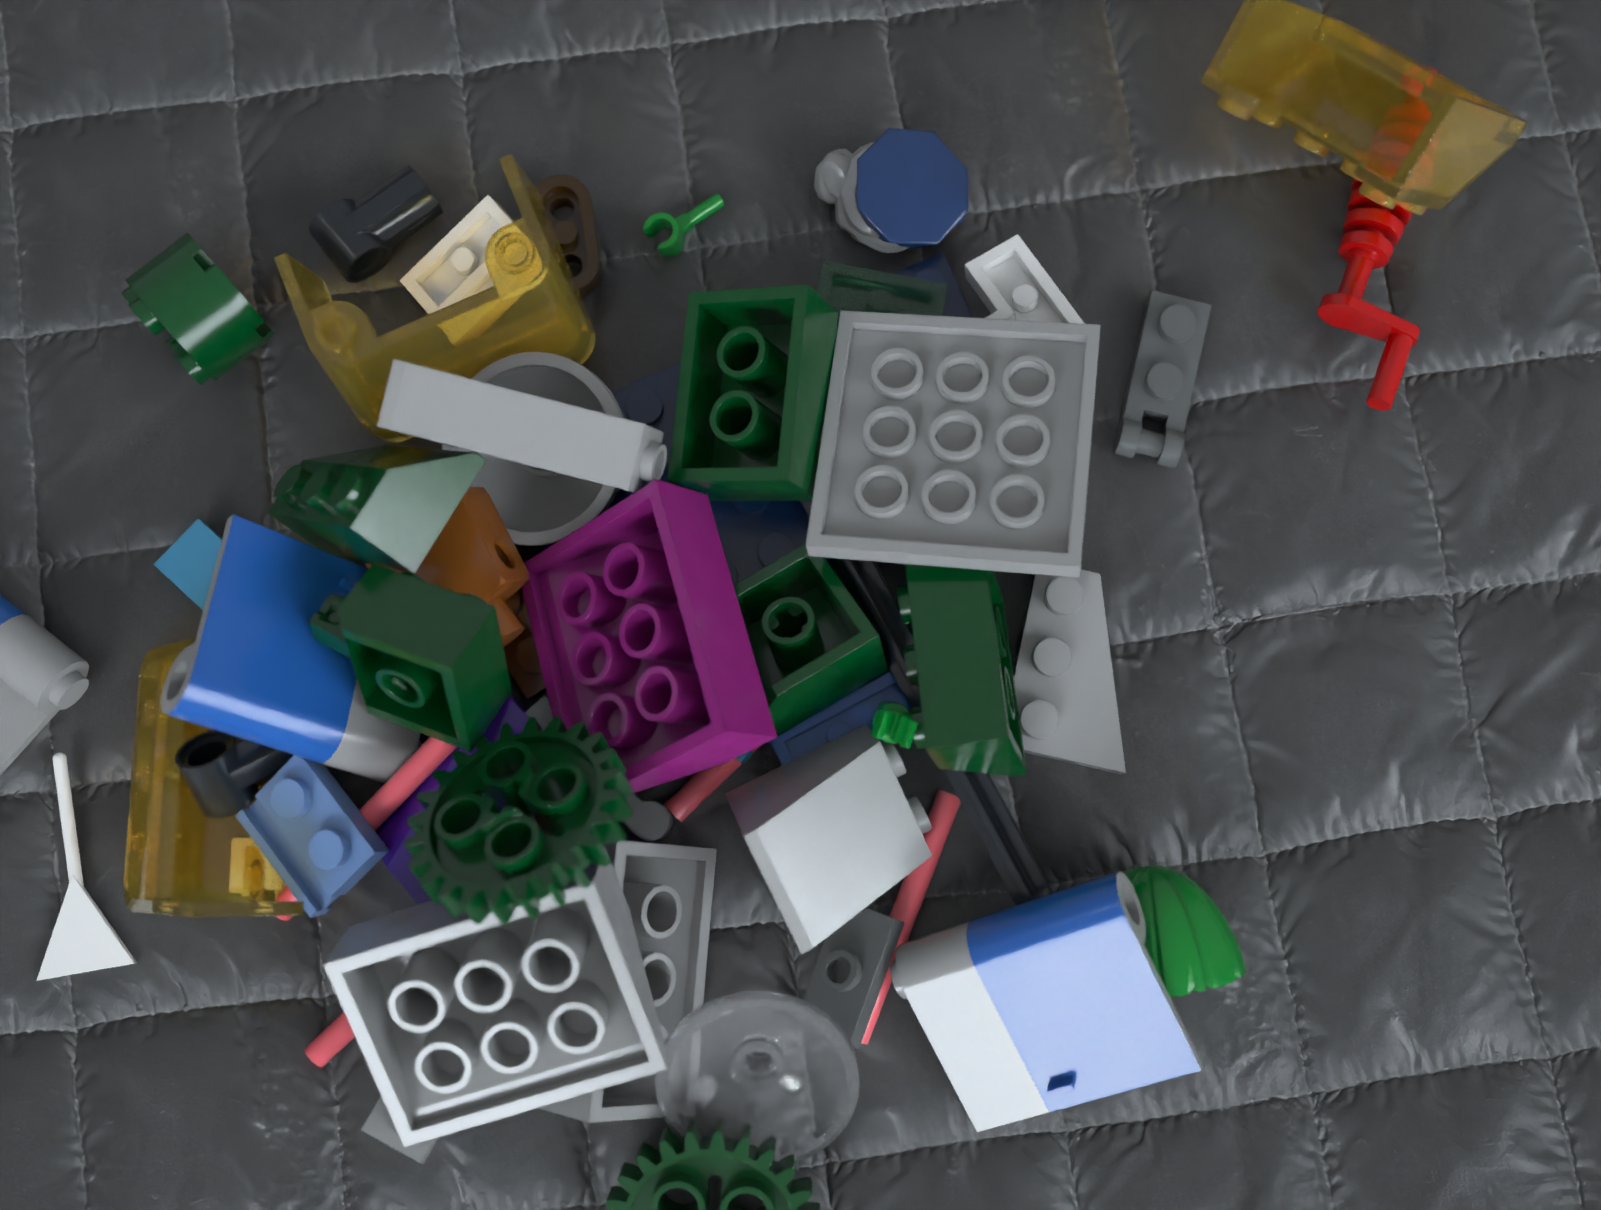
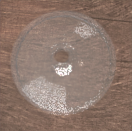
(794, 1092)

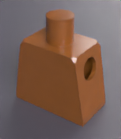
(478, 559)

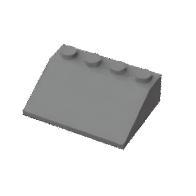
(497, 1015)

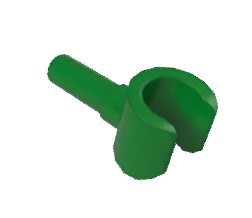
(680, 224)

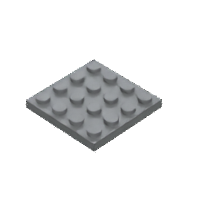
(956, 443)

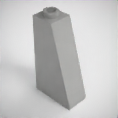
(521, 427)

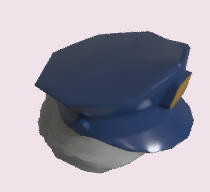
(895, 190)

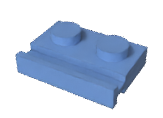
(312, 834)

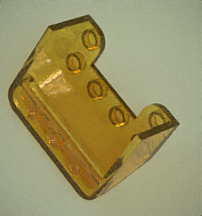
(1391, 118)

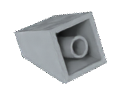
(832, 832)

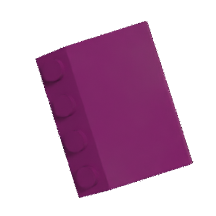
(649, 637)

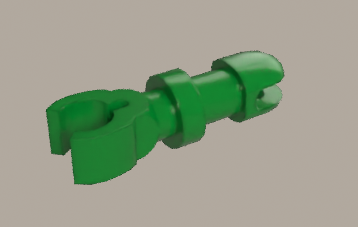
(894, 724)

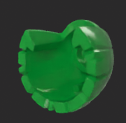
(1185, 932)

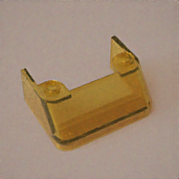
(525, 311)
(174, 853)

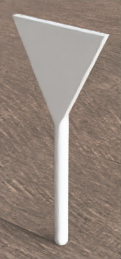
(82, 934)

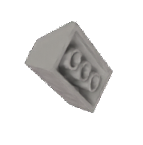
(671, 914)

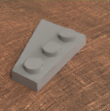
(1068, 674)

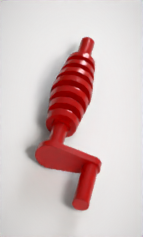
(1368, 245)

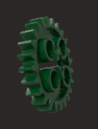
(500, 859)
(697, 1158)

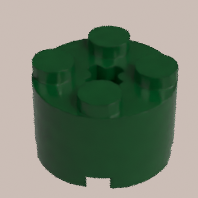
(198, 307)

